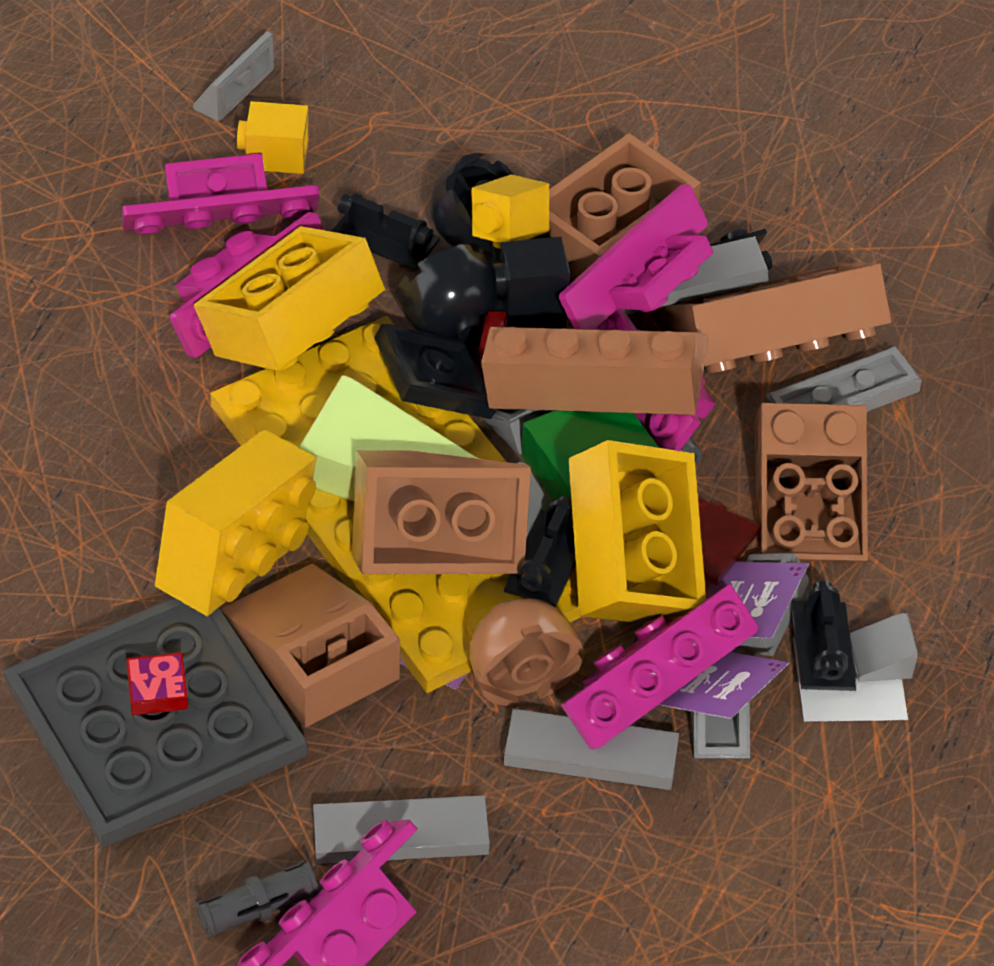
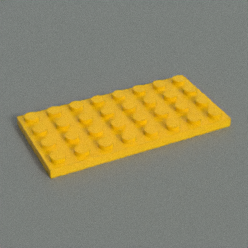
(426, 611)

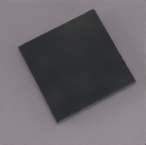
(434, 370)

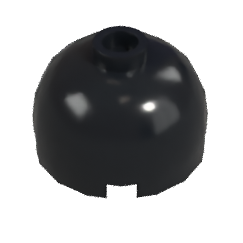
(452, 199)
(450, 293)

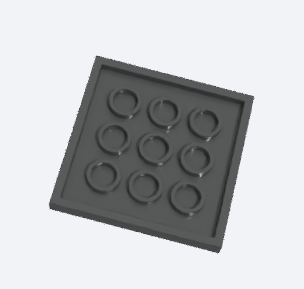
(153, 765)

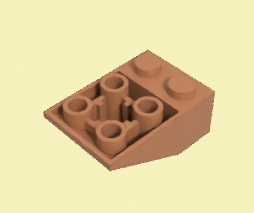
(812, 480)
(316, 642)

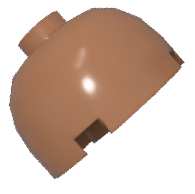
(523, 650)

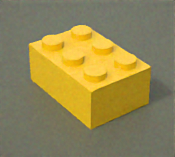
(290, 298)
(235, 522)
(636, 532)

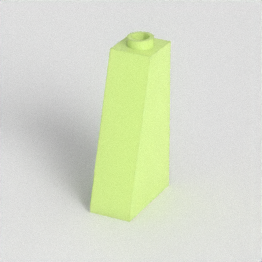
(363, 420)

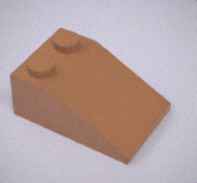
(438, 514)

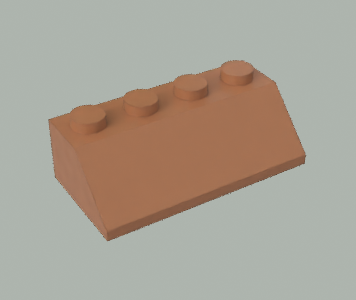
(785, 313)
(594, 370)

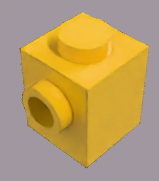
(278, 134)
(510, 209)

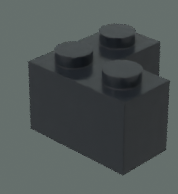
(529, 281)

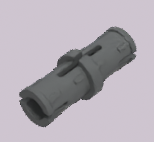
(257, 898)

